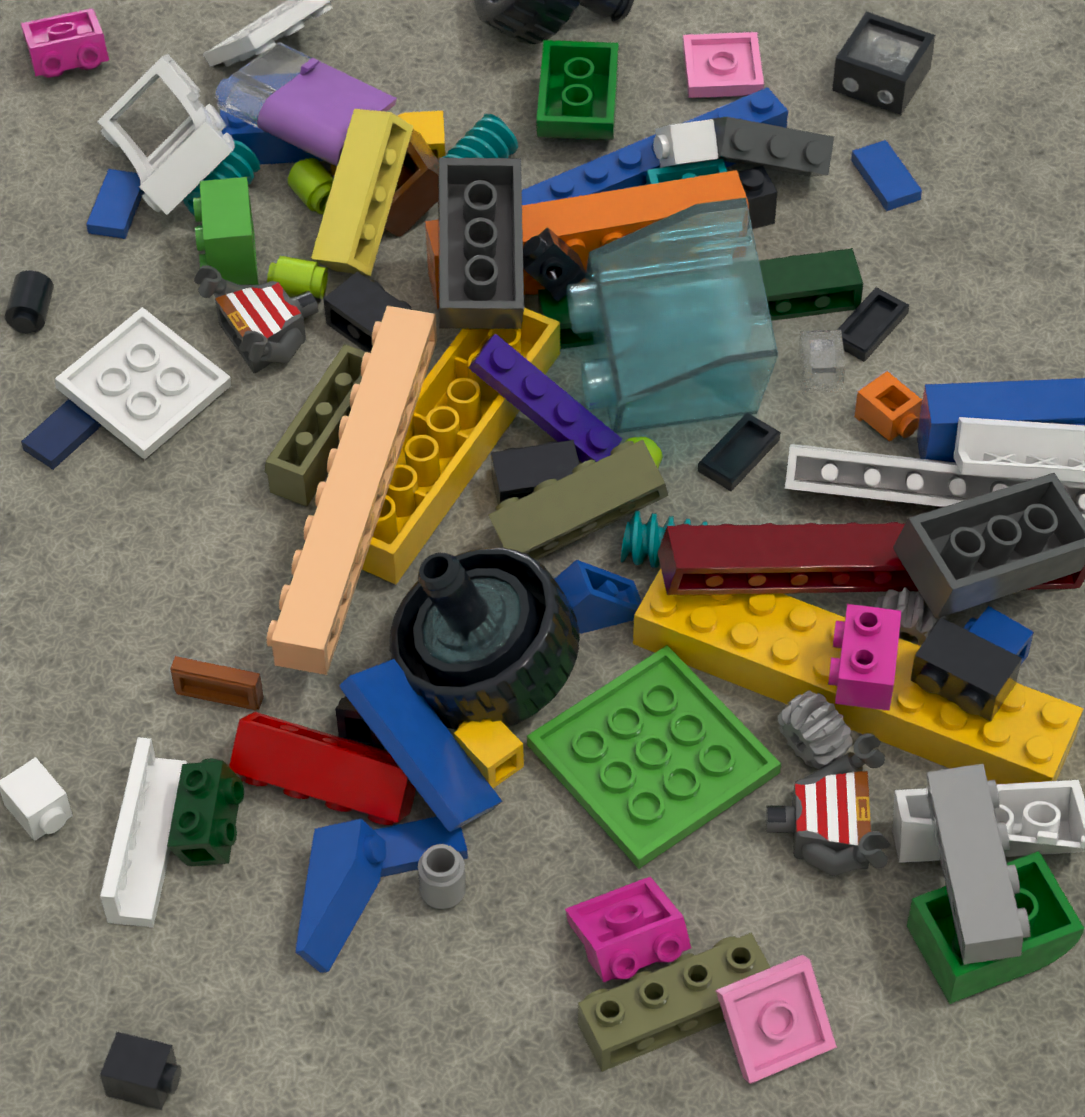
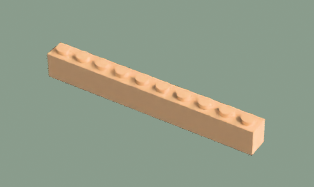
(354, 492)

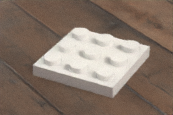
(264, 31)
(143, 382)

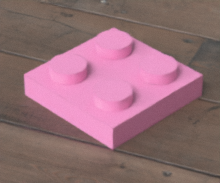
(722, 64)
(776, 1018)

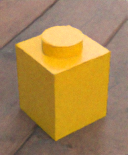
(491, 749)

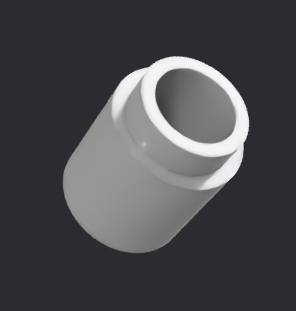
(441, 876)

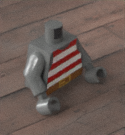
(258, 318)
(833, 814)

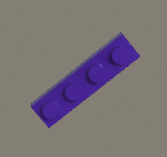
(543, 400)

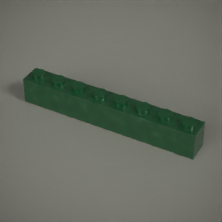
(792, 287)

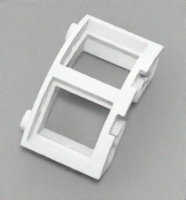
(186, 154)

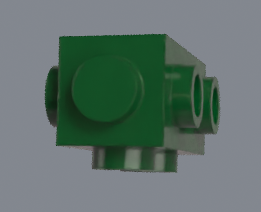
(205, 813)

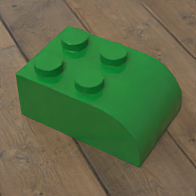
(578, 90)
(1051, 923)

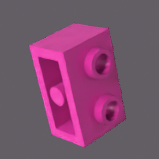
(867, 657)

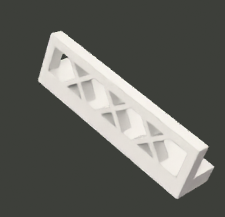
(1020, 449)
(141, 838)

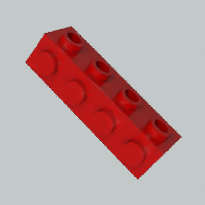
(321, 767)

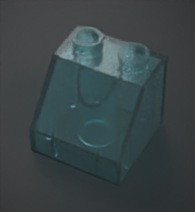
(676, 321)

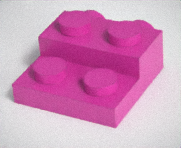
(65, 43)
(629, 929)

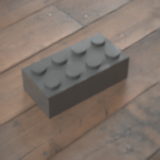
(480, 243)
(993, 545)

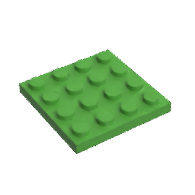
(653, 756)

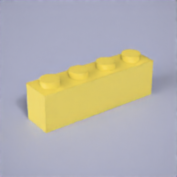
(362, 191)

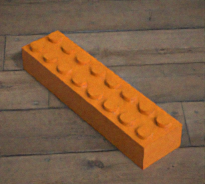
(604, 217)

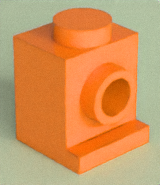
(889, 407)

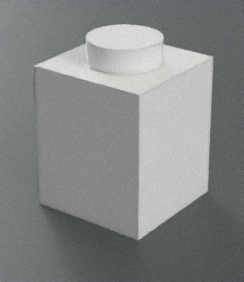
(686, 143)
(35, 799)

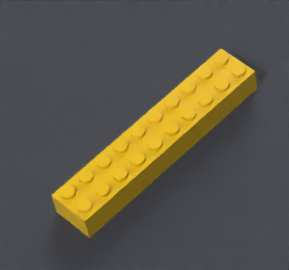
(787, 648)

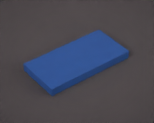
(420, 744)

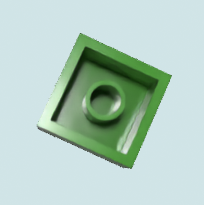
(226, 229)

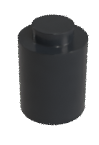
(29, 301)

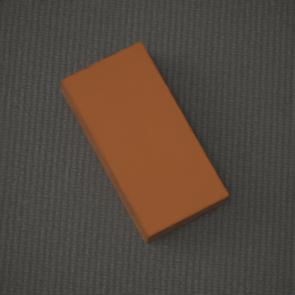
(217, 683)

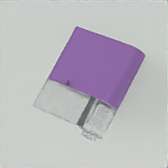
(299, 100)

